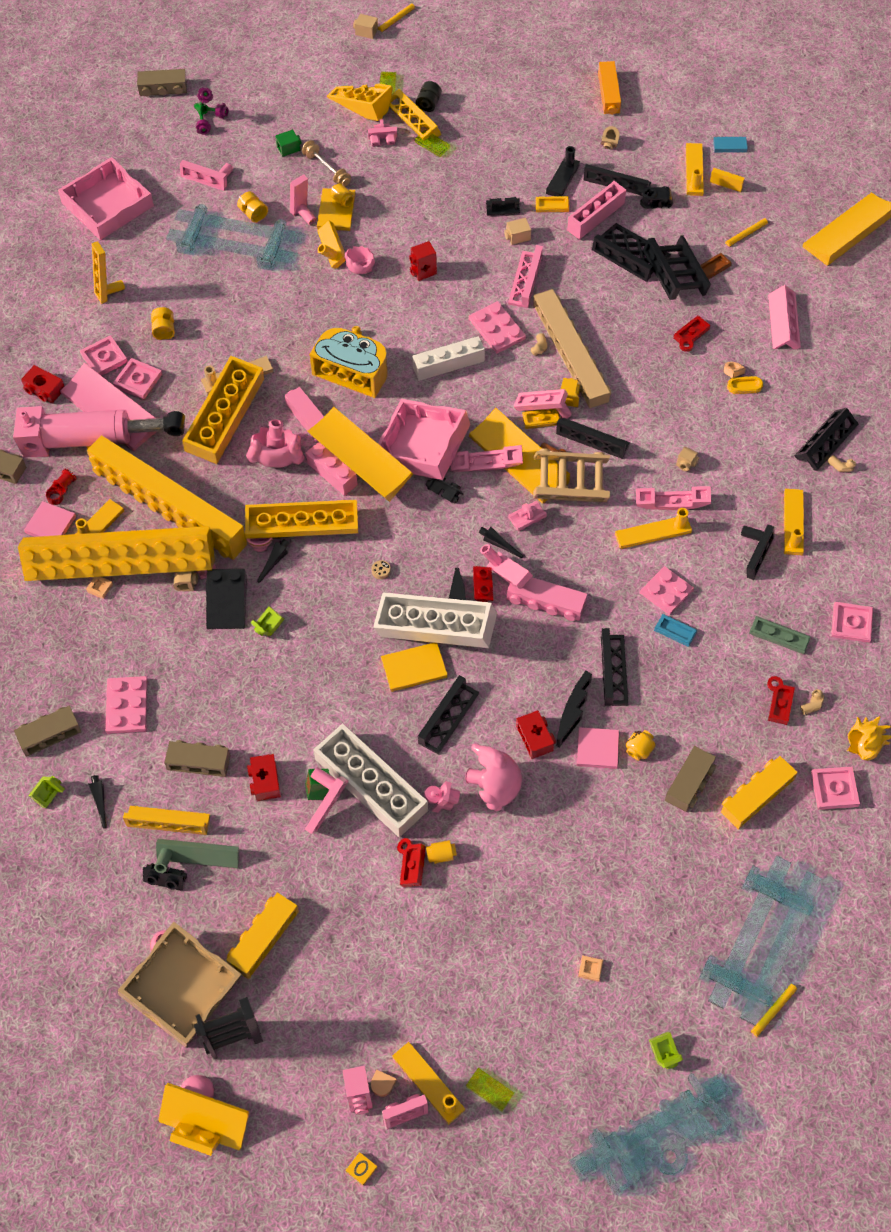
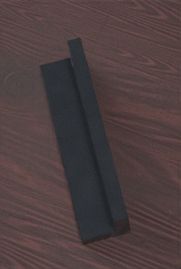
(605, 177)
(824, 434)
(592, 437)
(607, 667)
(442, 710)

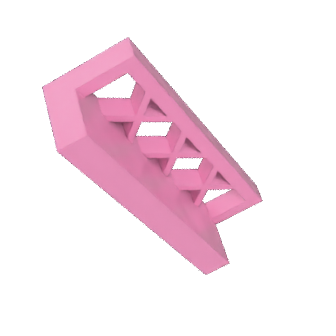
(530, 279)

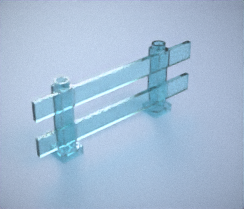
(265, 256)
(728, 977)

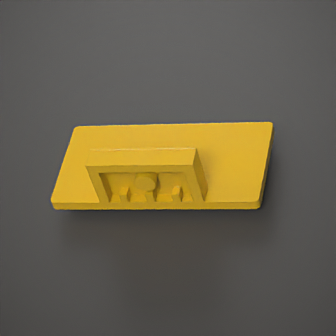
(201, 1120)

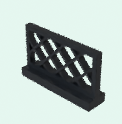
(624, 258)

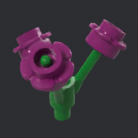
(204, 96)

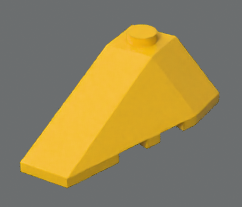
(365, 101)

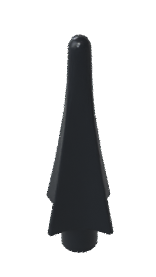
(494, 538)
(276, 555)
(97, 791)

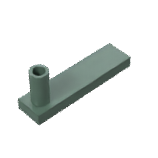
(194, 853)

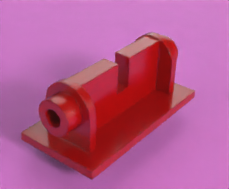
(483, 583)

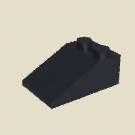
(226, 598)

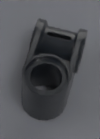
(657, 196)

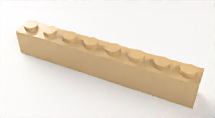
(571, 348)

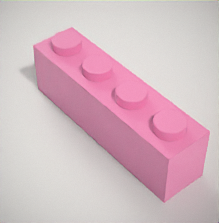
(596, 210)
(550, 598)

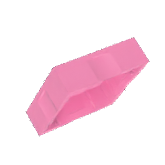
(106, 198)
(425, 437)

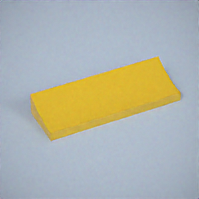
(849, 228)
(500, 432)
(361, 453)
(301, 519)

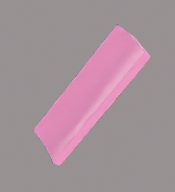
(95, 393)

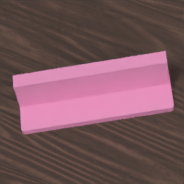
(784, 318)

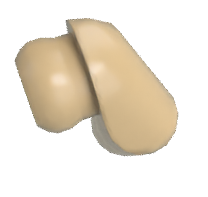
(541, 346)
(842, 466)
(815, 703)

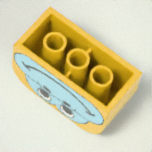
(350, 361)

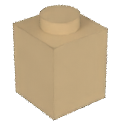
(366, 26)
(518, 231)

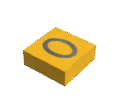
(361, 1168)

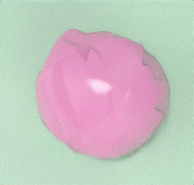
(359, 260)

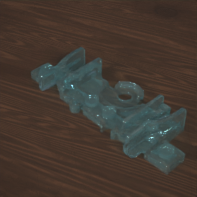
(654, 1134)

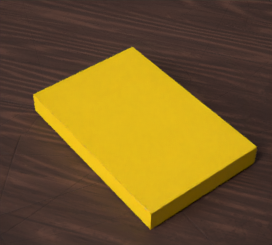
(334, 212)
(414, 666)

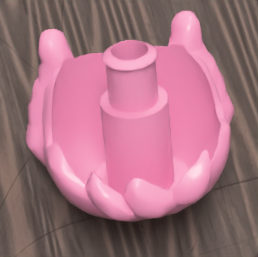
(275, 446)
(499, 780)

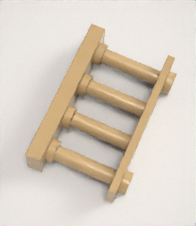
(562, 491)

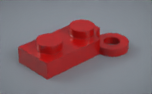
(691, 332)
(781, 701)
(412, 863)

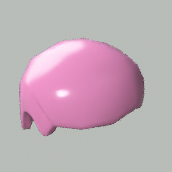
(199, 1084)

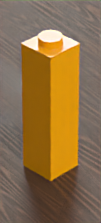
(609, 87)

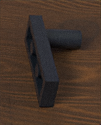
(564, 173)
(765, 540)

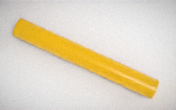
(395, 18)
(746, 232)
(775, 1008)

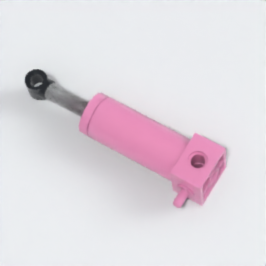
(38, 432)

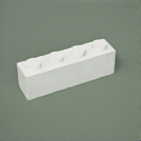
(448, 358)

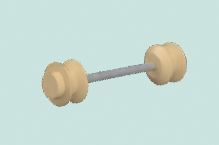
(311, 150)

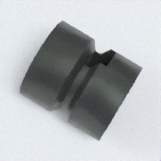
(428, 96)

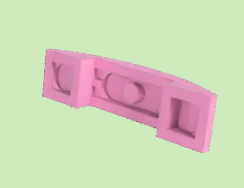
(487, 460)
(673, 500)

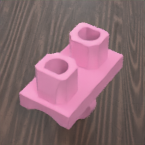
(382, 131)
(527, 515)
(443, 797)

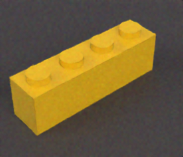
(758, 791)
(262, 935)

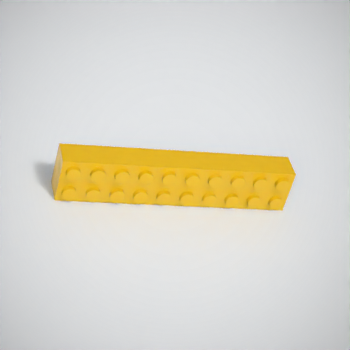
(165, 496)
(116, 553)

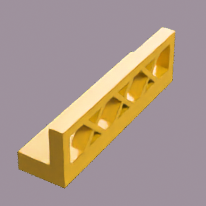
(414, 112)
(167, 820)

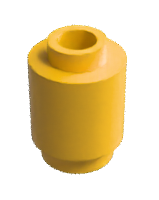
(342, 195)
(441, 852)

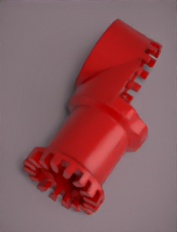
(60, 487)

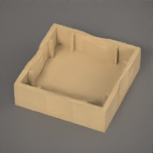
(178, 983)

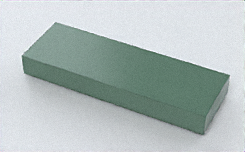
(780, 635)

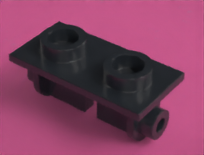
(500, 207)
(450, 492)
(172, 879)

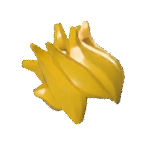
(867, 738)

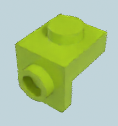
(268, 622)
(46, 790)
(665, 1050)

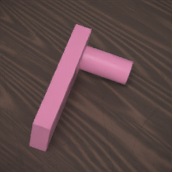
(206, 175)
(298, 199)
(544, 400)
(506, 567)
(335, 789)

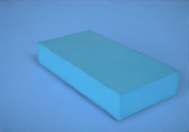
(730, 144)
(675, 630)

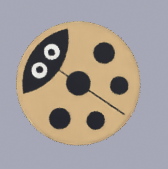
(381, 569)

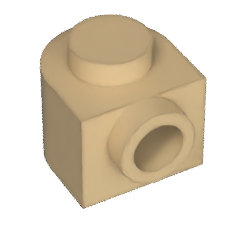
(610, 137)
(687, 459)
(185, 581)

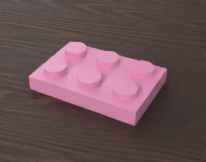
(497, 327)
(126, 705)

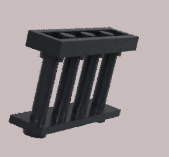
(667, 276)
(228, 1028)

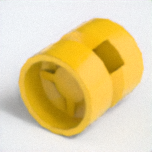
(252, 206)
(162, 323)

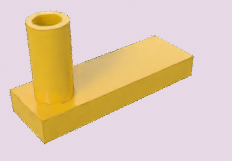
(331, 245)
(101, 519)

